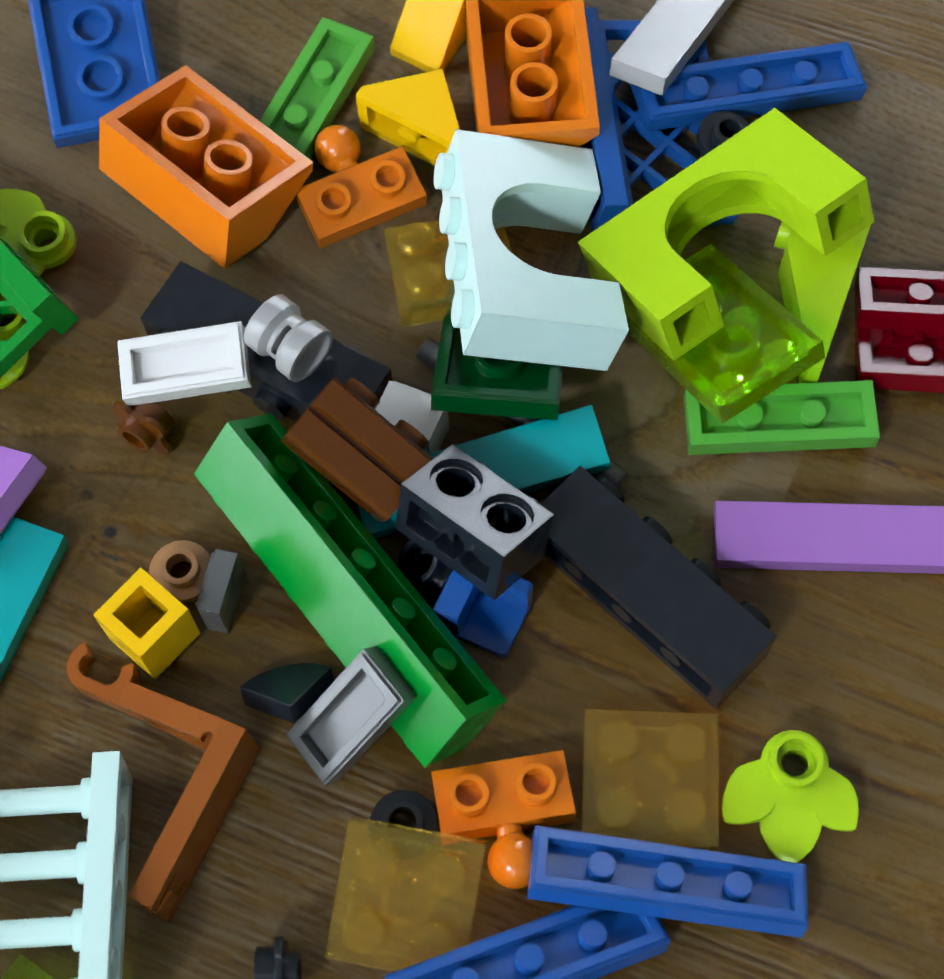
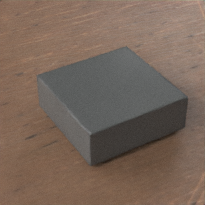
(221, 590)

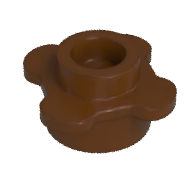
(144, 426)

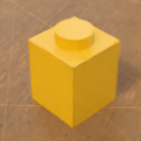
(147, 623)

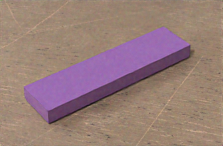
(829, 537)

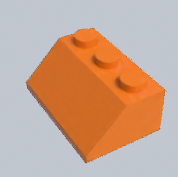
(532, 70)
(202, 164)

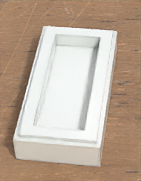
(183, 364)

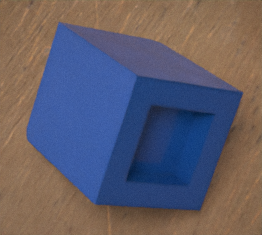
(479, 618)

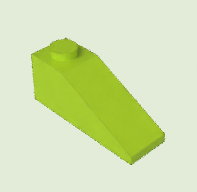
(816, 285)

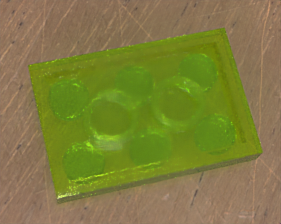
(747, 357)

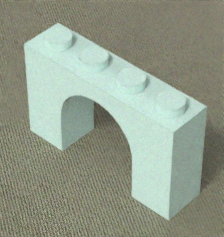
(500, 300)

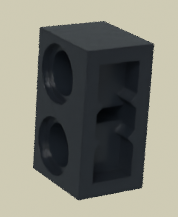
(473, 521)

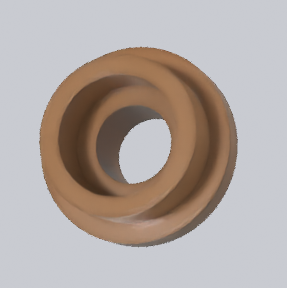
(188, 587)

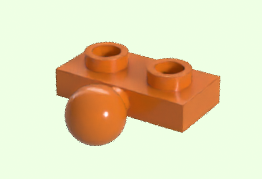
(357, 193)
(503, 802)

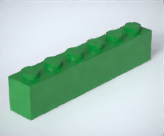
(347, 583)

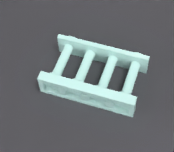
(98, 864)

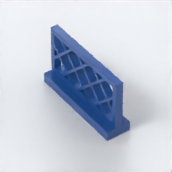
(609, 152)

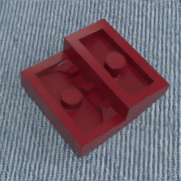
(900, 329)

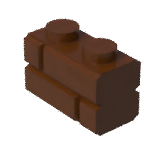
(358, 446)

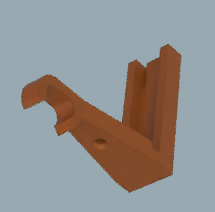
(208, 795)

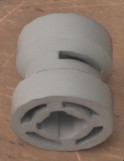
(288, 338)

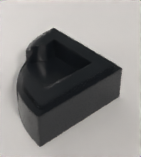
(287, 689)

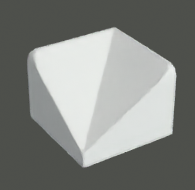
(415, 408)

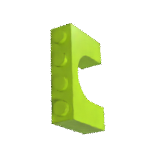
(760, 170)

